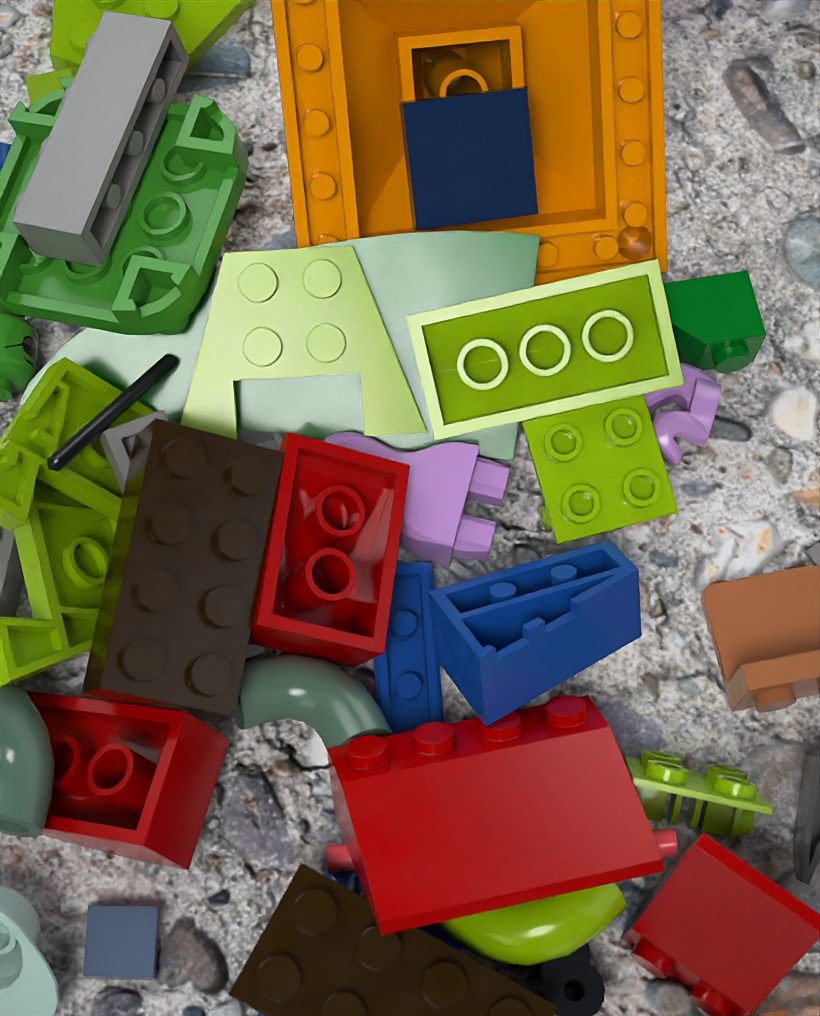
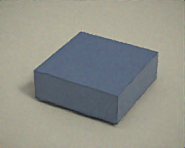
(121, 942)

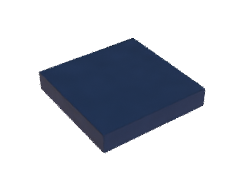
(469, 157)

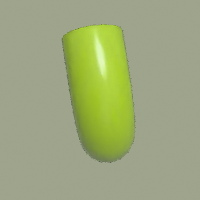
(538, 928)

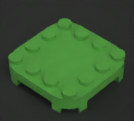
(165, 239)

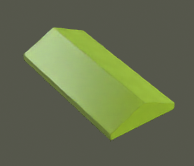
(545, 349)

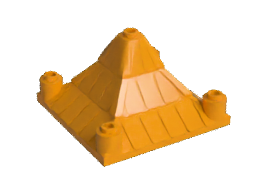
(591, 111)

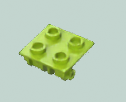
(599, 469)
(725, 789)

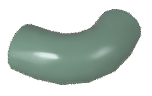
(310, 693)
(24, 765)

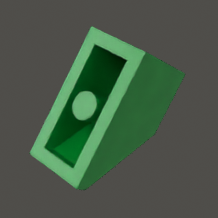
(715, 321)

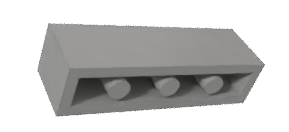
(101, 139)

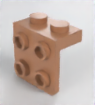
(767, 637)

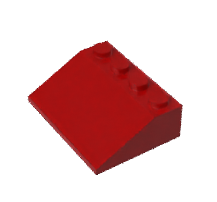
(489, 814)

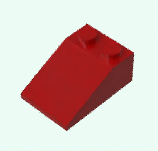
(330, 553)
(129, 777)
(721, 930)

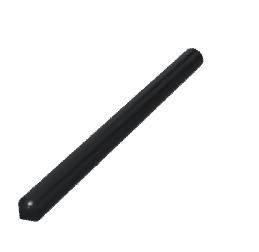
(111, 413)

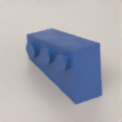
(534, 625)

